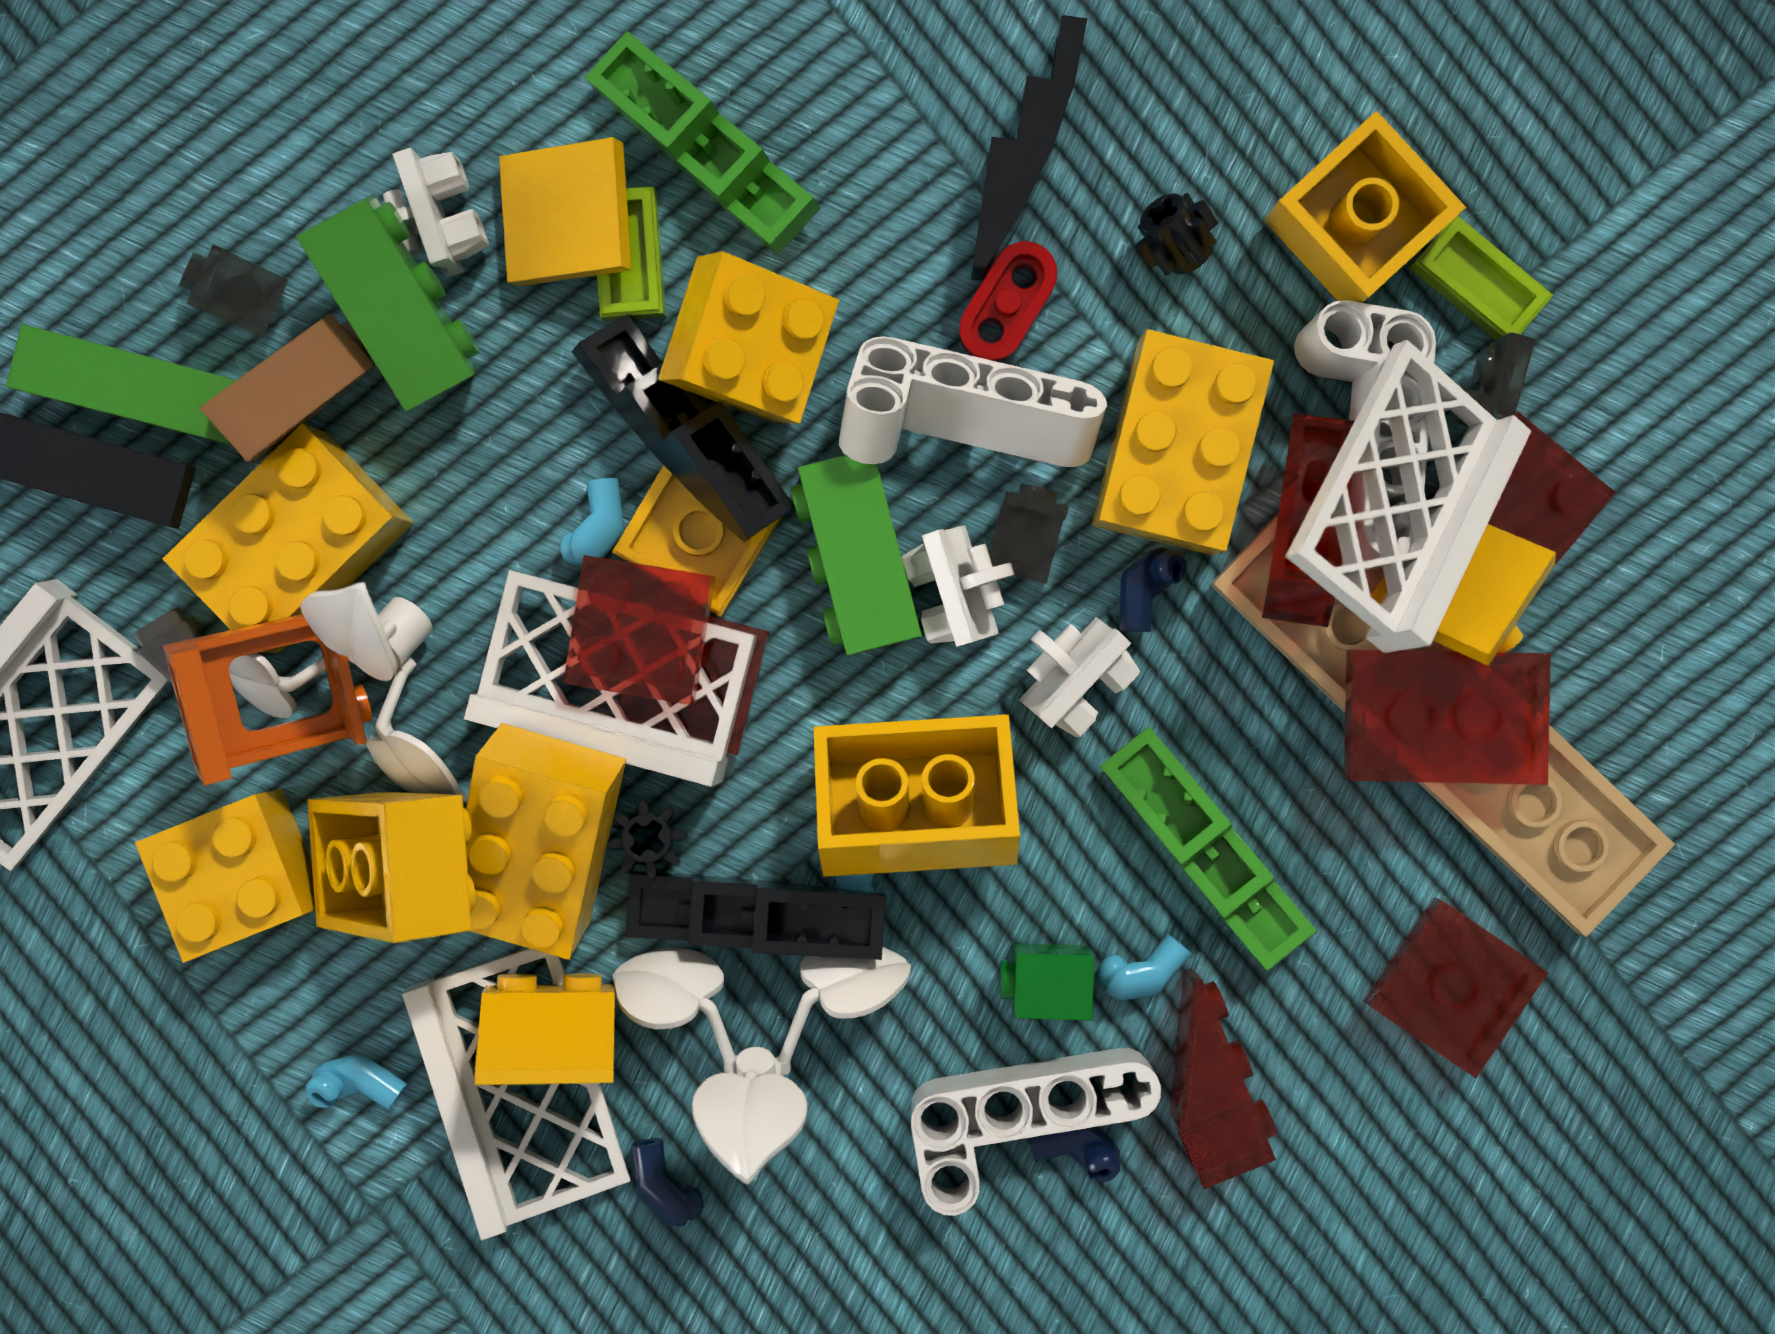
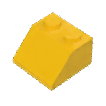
(546, 1031)

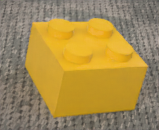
(1363, 211)
(748, 338)
(230, 873)

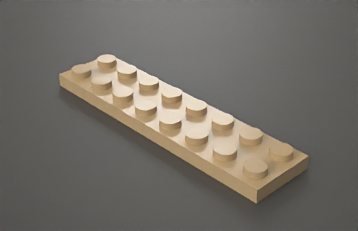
(1565, 840)

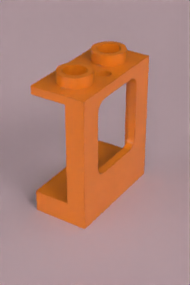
(211, 712)

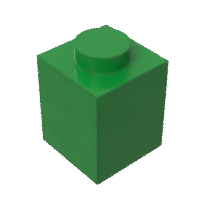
(1049, 981)

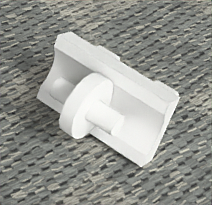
(425, 184)
(964, 583)
(1070, 668)

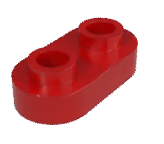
(1006, 304)

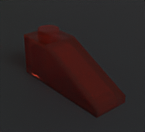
(1310, 455)

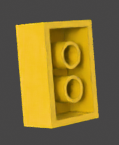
(1182, 443)
(286, 531)
(916, 795)
(539, 837)
(391, 865)

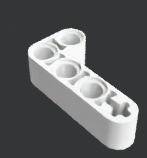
(1363, 338)
(965, 402)
(1032, 1118)

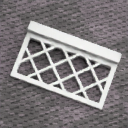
(1443, 527)
(23, 638)
(639, 743)
(468, 1119)

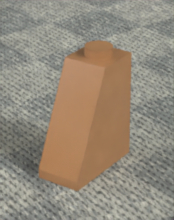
(289, 388)

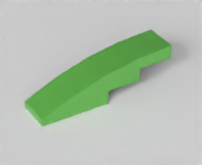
(702, 142)
(115, 382)
(1208, 849)

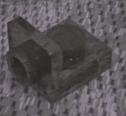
(232, 289)
(1500, 375)
(1028, 532)

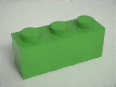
(391, 300)
(856, 554)

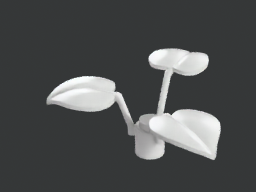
(379, 647)
(752, 1106)

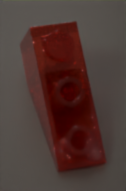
(1209, 1098)

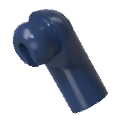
(1145, 581)
(1086, 1146)
(657, 1191)

